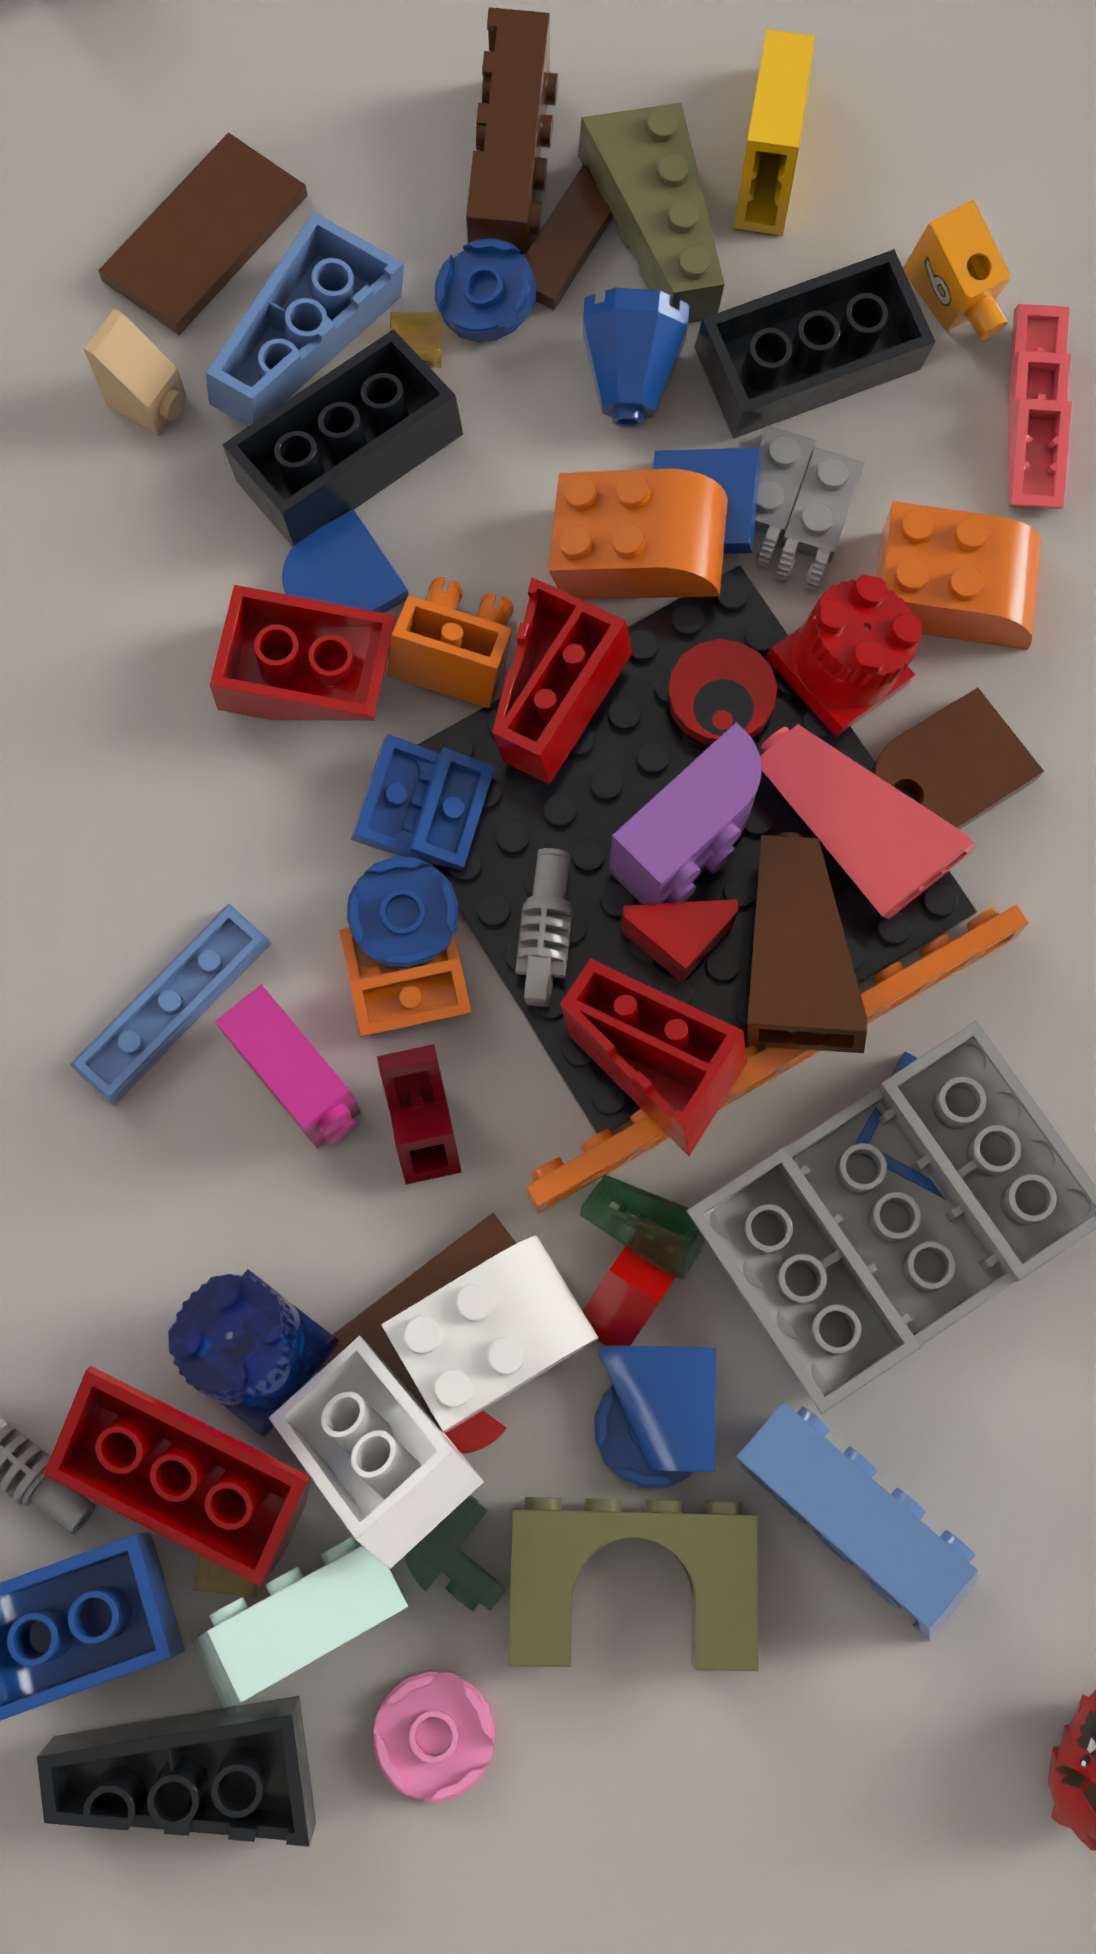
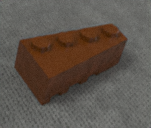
(512, 129)

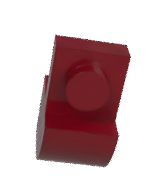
(419, 1114)

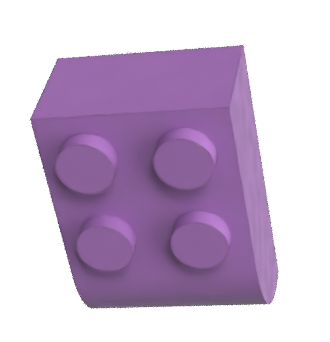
(689, 823)

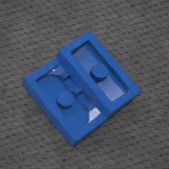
(423, 803)

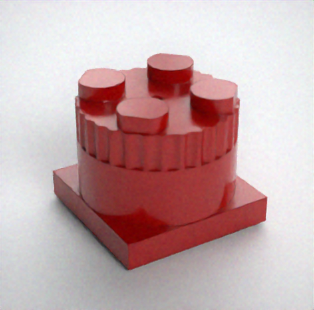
(850, 651)

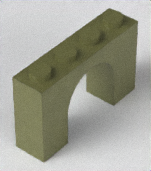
(712, 1547)

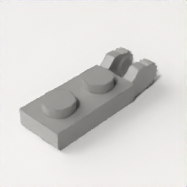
(782, 471)
(819, 513)

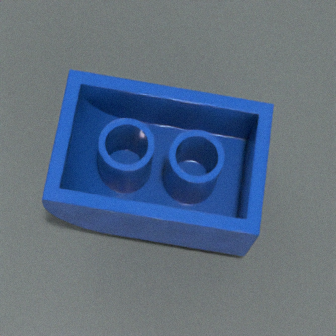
(84, 1623)

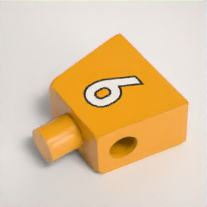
(960, 271)

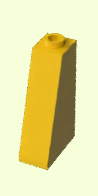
(774, 132)

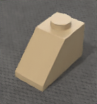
(135, 374)

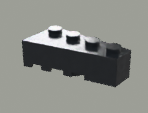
(197, 1772)

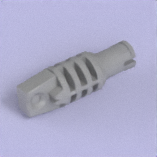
(545, 928)
(23, 1481)

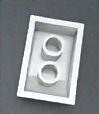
(489, 1332)
(375, 1452)

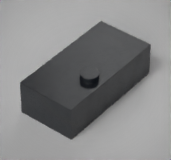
(813, 343)
(344, 437)

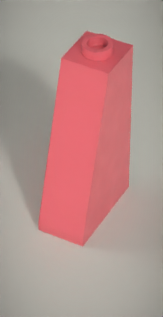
(868, 826)

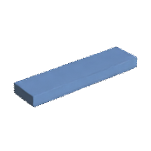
(170, 1004)

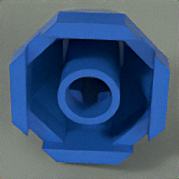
(633, 350)

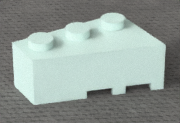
(297, 1621)

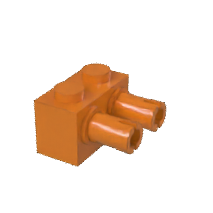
(449, 648)

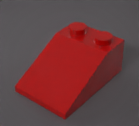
(300, 658)

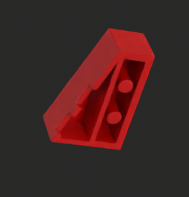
(655, 1049)

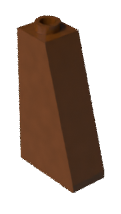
(801, 963)

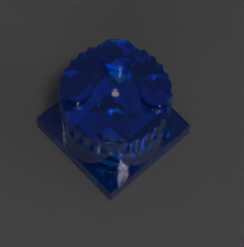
(246, 1346)

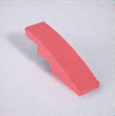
(1038, 407)

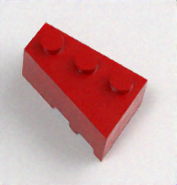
(557, 679)

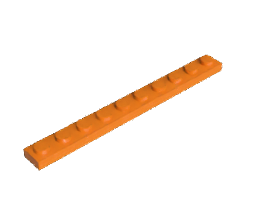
(892, 988)

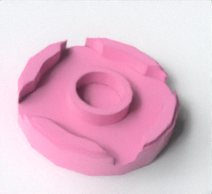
(434, 1736)

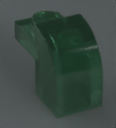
(442, 1553)

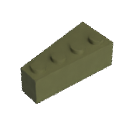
(656, 196)

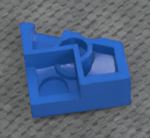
(668, 1401)

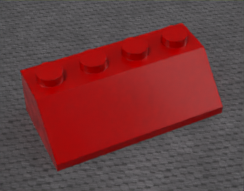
(178, 1476)

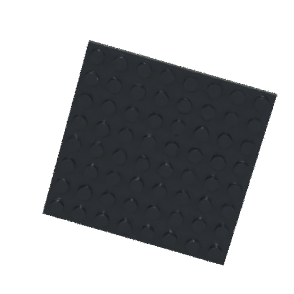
(611, 774)

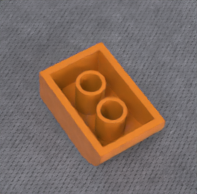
(638, 534)
(963, 572)

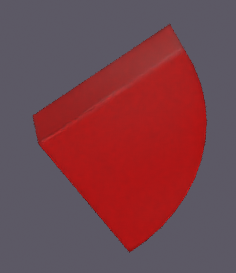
(476, 1433)

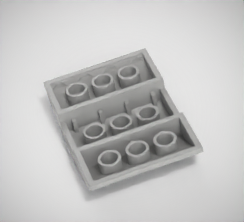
(868, 1266)

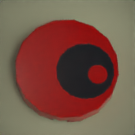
(721, 686)

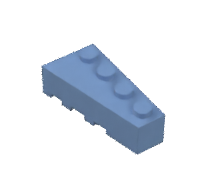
(302, 318)
(860, 1518)

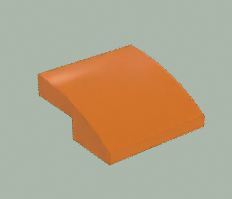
(404, 998)

